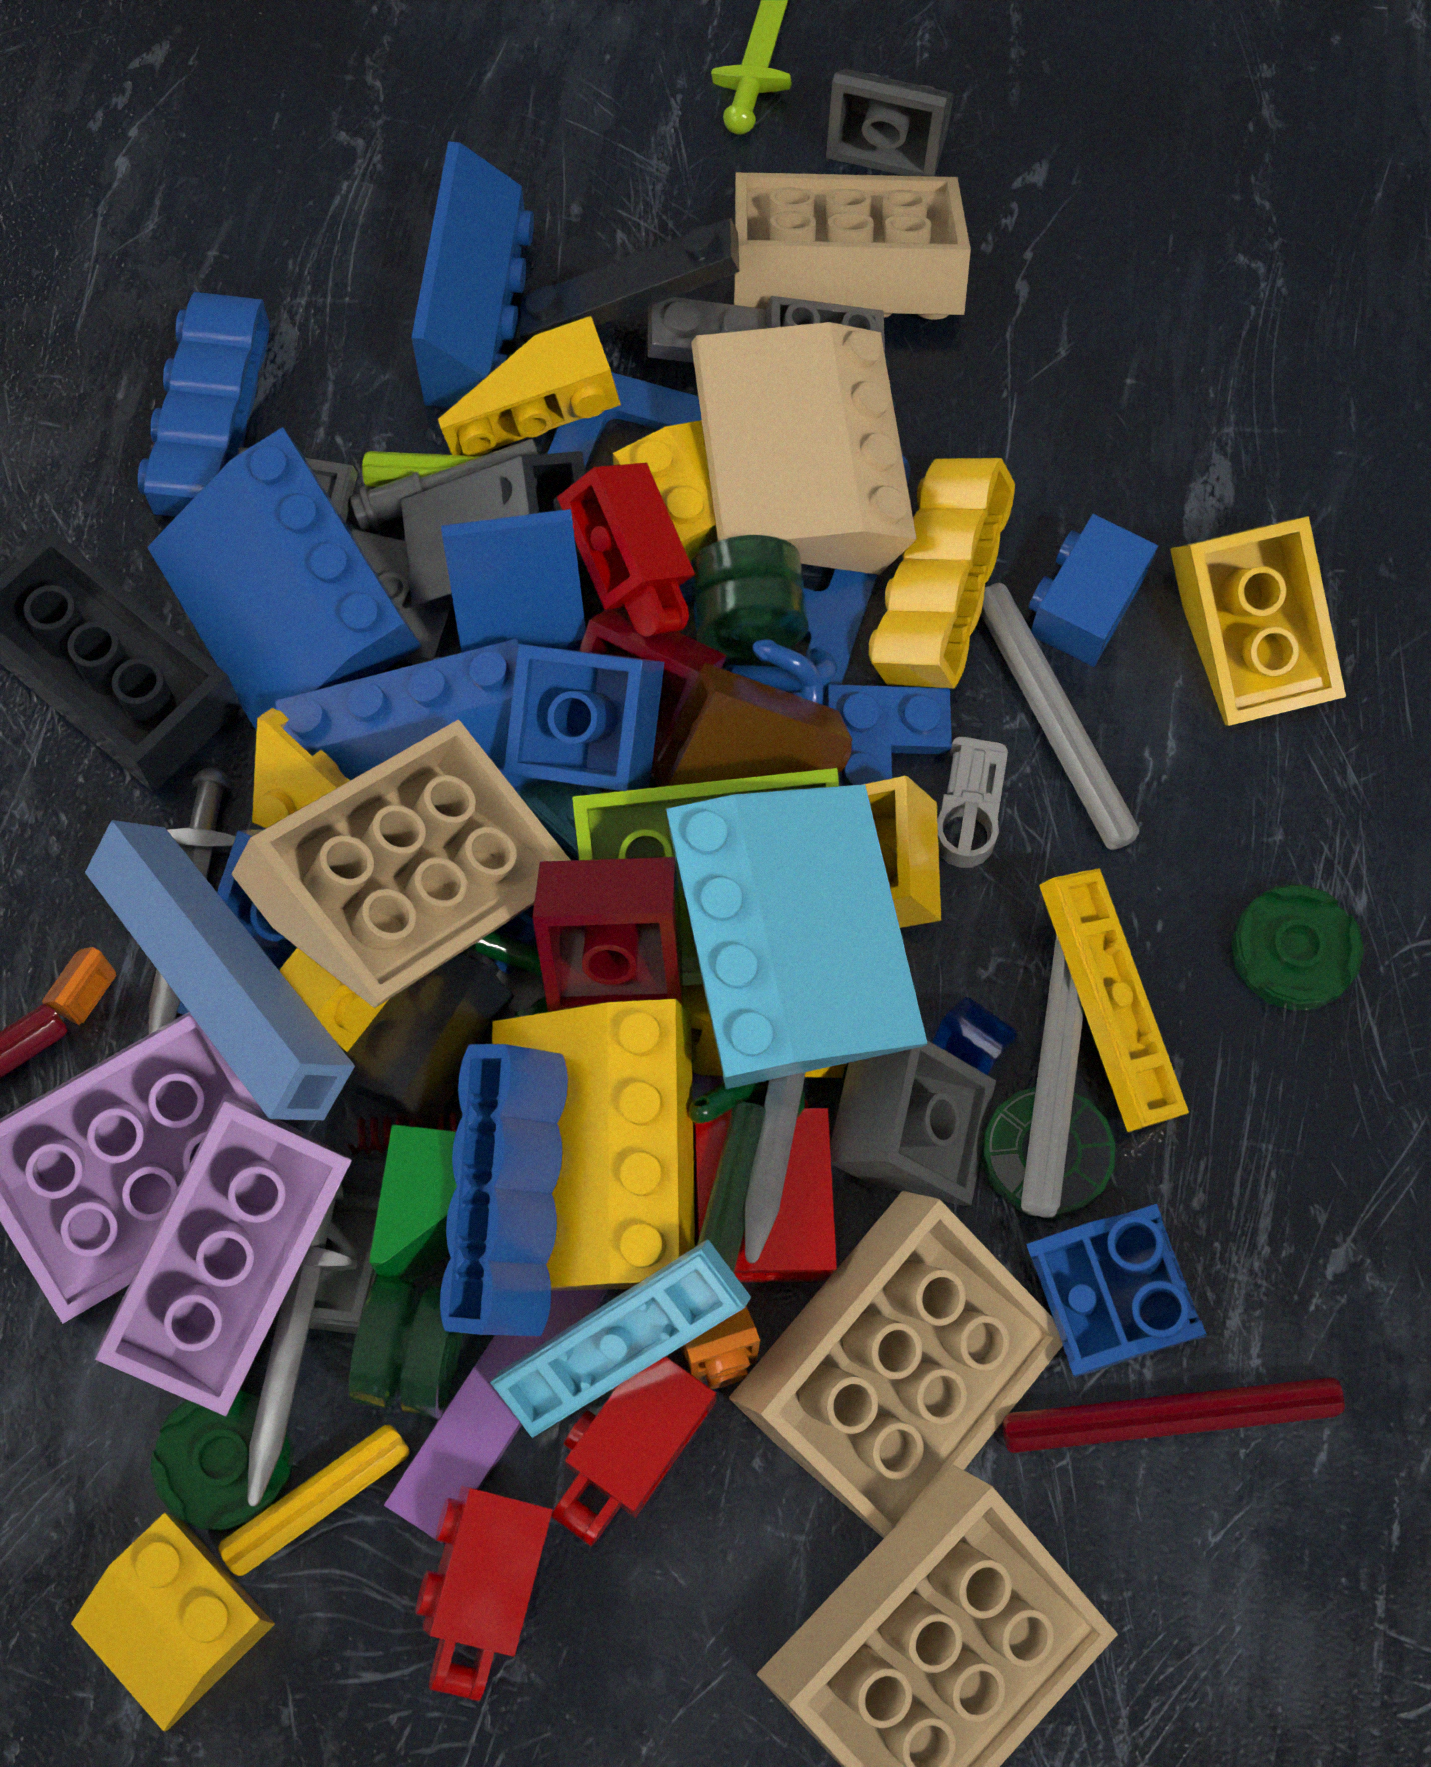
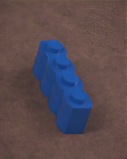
(207, 398)
(503, 1202)

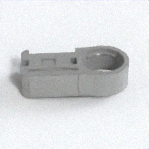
(974, 795)

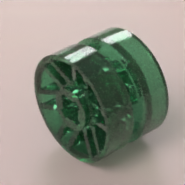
(748, 593)
(403, 1350)

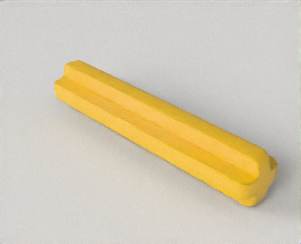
(313, 1500)

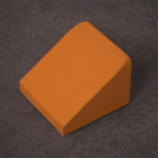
(81, 985)

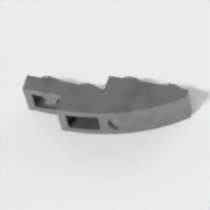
(679, 320)

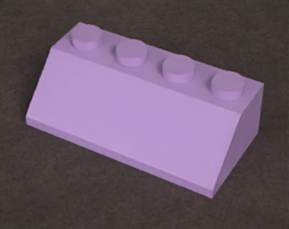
(223, 1256)

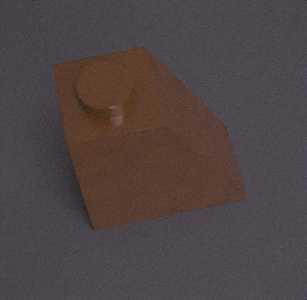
(748, 730)

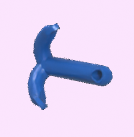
(794, 670)

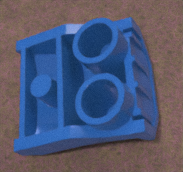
(1102, 1286)

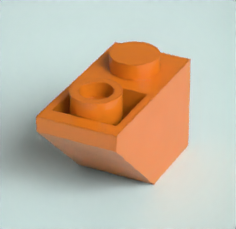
(723, 1351)

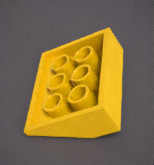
(624, 1138)

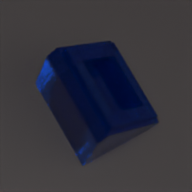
(974, 1035)

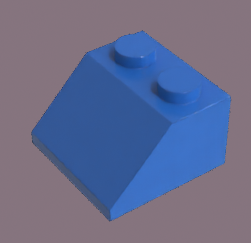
(583, 718)

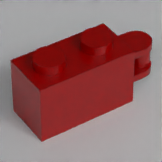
(630, 545)
(631, 1444)
(480, 1584)

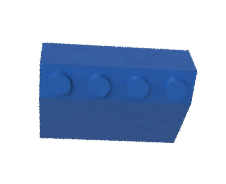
(279, 581)

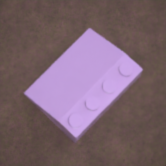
(103, 1158)

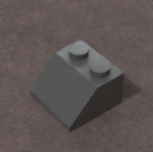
(887, 123)
(914, 1123)

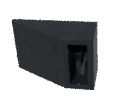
(501, 491)

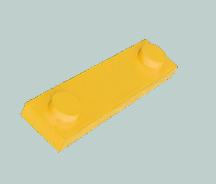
(1113, 999)

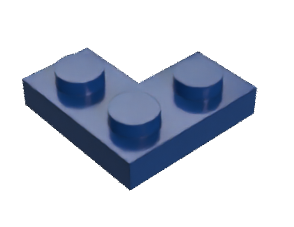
(889, 722)

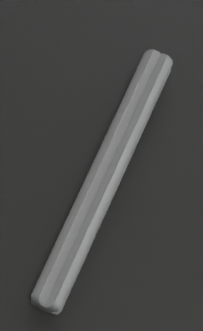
(1058, 718)
(1053, 1093)

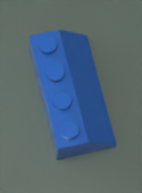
(469, 277)
(391, 711)

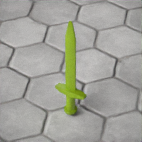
(754, 74)

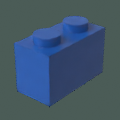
(1091, 589)

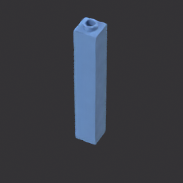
(219, 973)

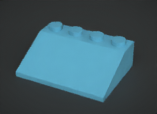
(794, 931)

